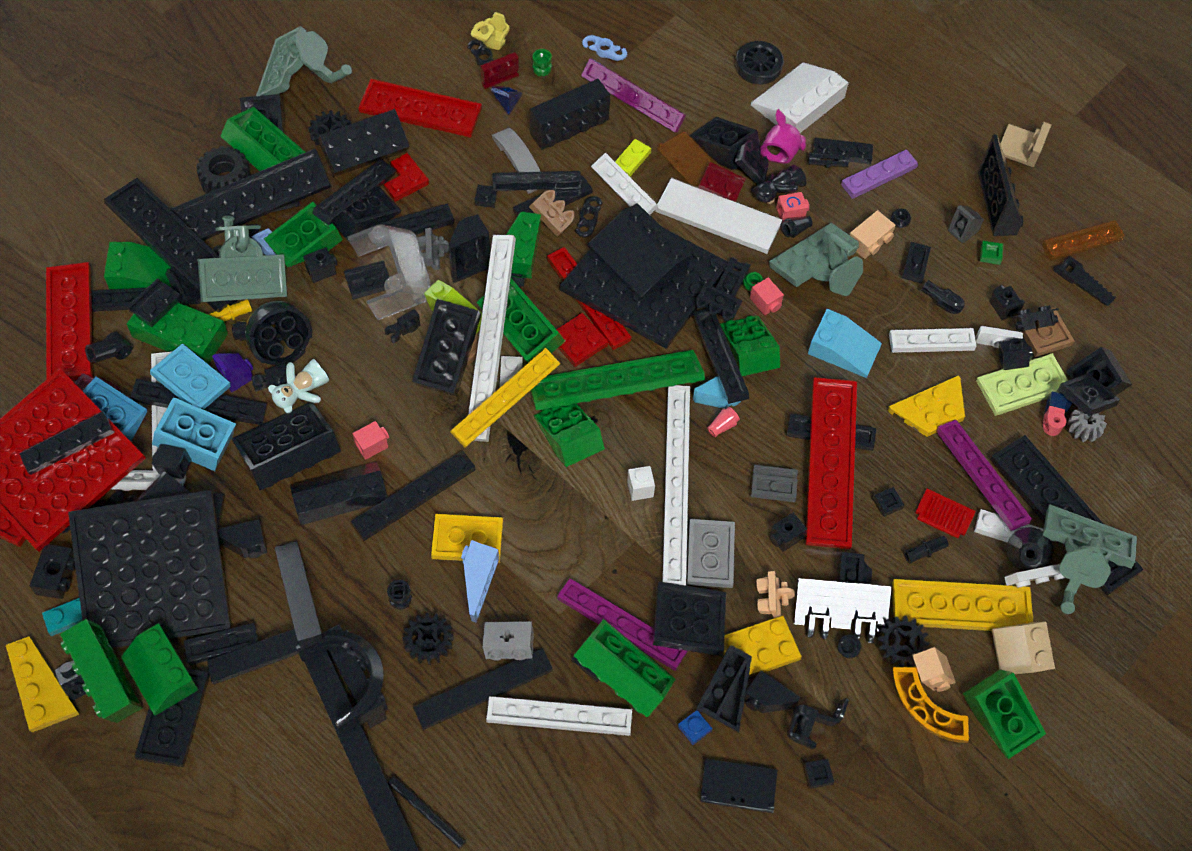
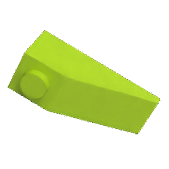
(446, 293)

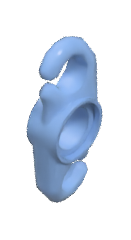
(604, 53)

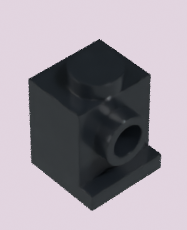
(1006, 302)

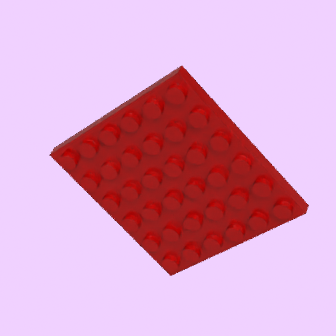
(41, 501)

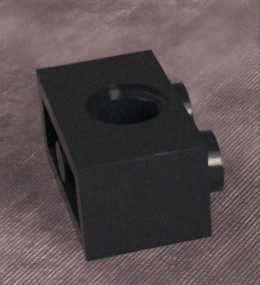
(51, 559)

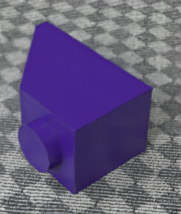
(233, 369)

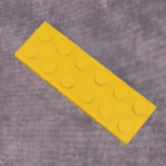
(961, 604)

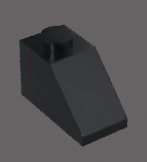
(244, 539)
(769, 695)

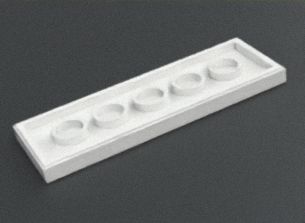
(719, 215)

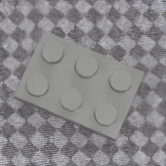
(711, 553)

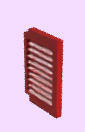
(944, 514)

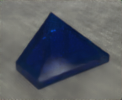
(507, 97)

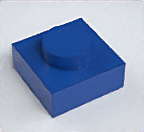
(694, 727)

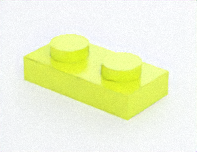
(633, 157)

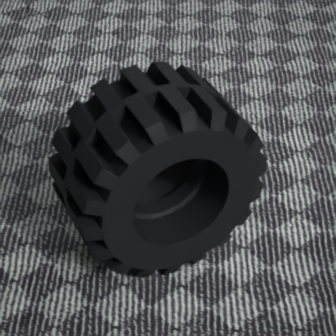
(221, 161)

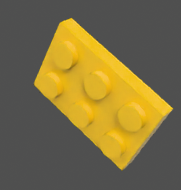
(457, 531)
(767, 643)

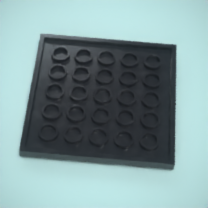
(659, 314)
(151, 567)

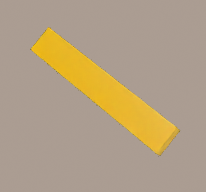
(505, 398)

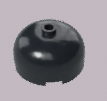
(275, 323)

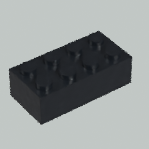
(569, 114)
(363, 143)
(446, 347)

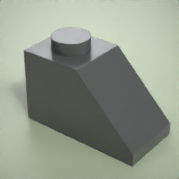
(965, 223)

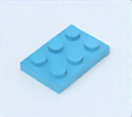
(190, 377)

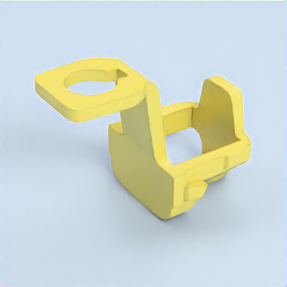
(492, 31)

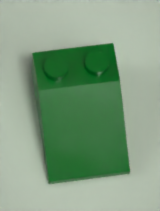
(302, 235)
(133, 266)
(1005, 712)

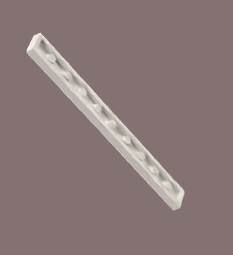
(492, 323)
(676, 486)

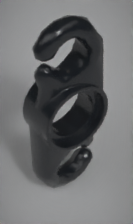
(482, 50)
(588, 209)

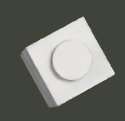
(641, 483)

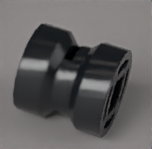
(401, 599)

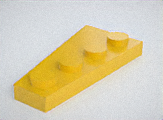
(38, 687)

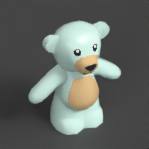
(298, 387)

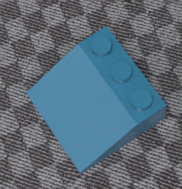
(120, 409)

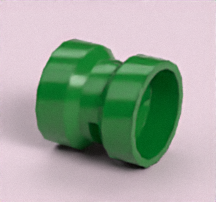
(542, 62)

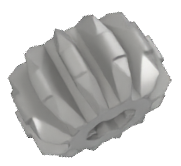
(1086, 426)

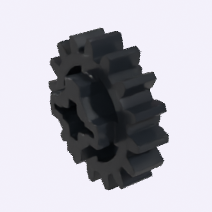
(326, 123)
(896, 634)
(429, 648)

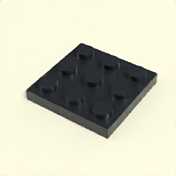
(689, 618)

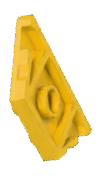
(932, 407)

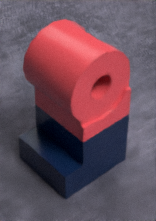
(1054, 413)

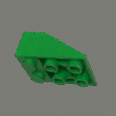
(752, 345)
(570, 433)

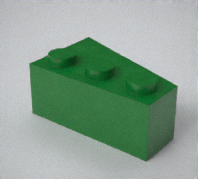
(527, 232)

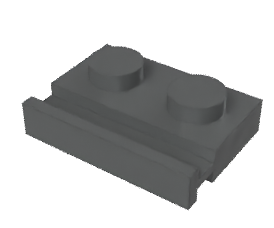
(774, 483)

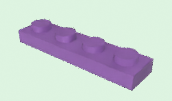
(879, 174)

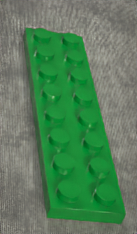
(617, 379)

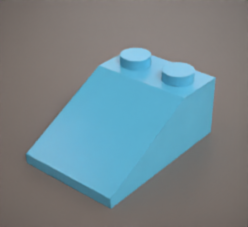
(844, 344)

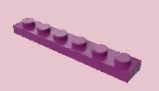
(634, 95)
(984, 475)
(633, 629)

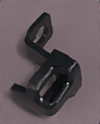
(805, 718)

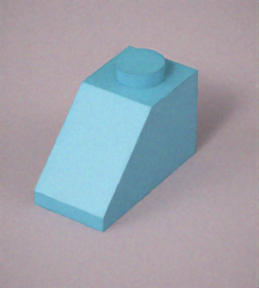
(711, 394)

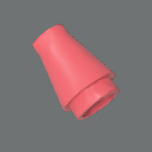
(724, 421)

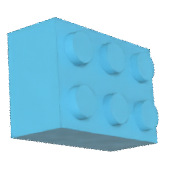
(196, 431)

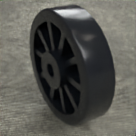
(759, 67)

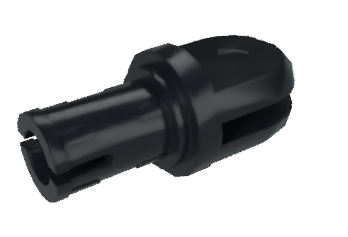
(944, 298)

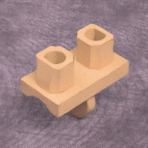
(772, 586)

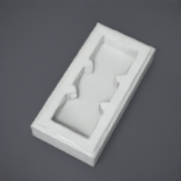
(992, 336)

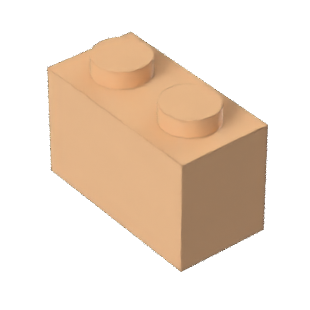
(873, 233)
(934, 669)

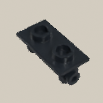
(1044, 316)

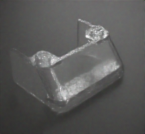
(411, 282)

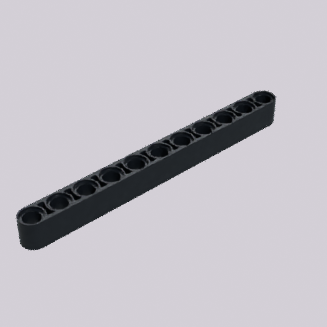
(361, 756)

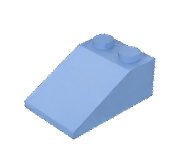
(479, 567)

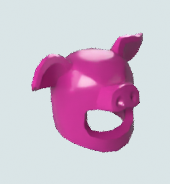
(784, 136)

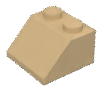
(1023, 648)

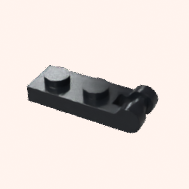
(732, 279)

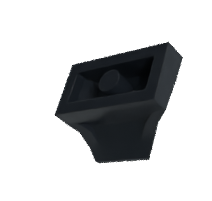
(853, 568)

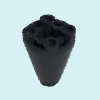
(1026, 539)

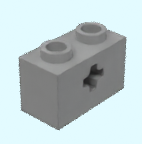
(508, 640)

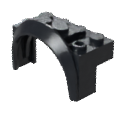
(366, 692)

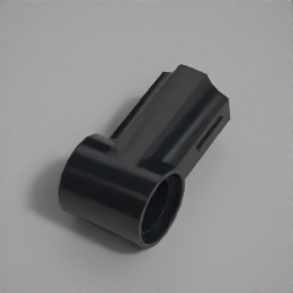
(112, 346)

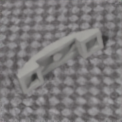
(516, 151)

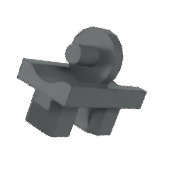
(435, 248)

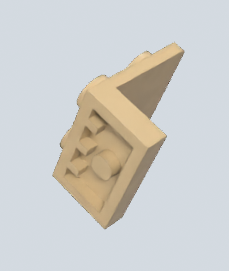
(1024, 145)

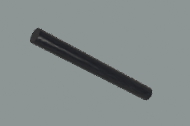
(422, 808)

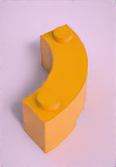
(924, 711)

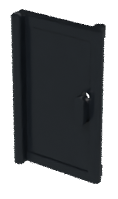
(739, 781)

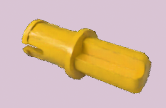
(233, 311)

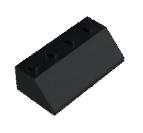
(338, 493)

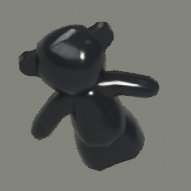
(785, 181)

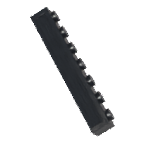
(536, 180)

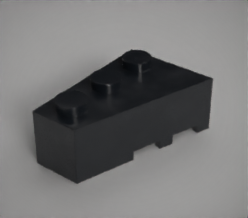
(727, 689)

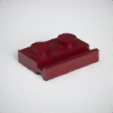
(499, 70)
(722, 182)

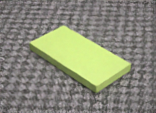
(1022, 386)

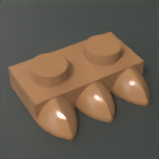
(552, 212)

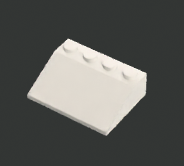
(802, 95)

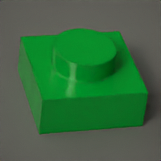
(991, 252)

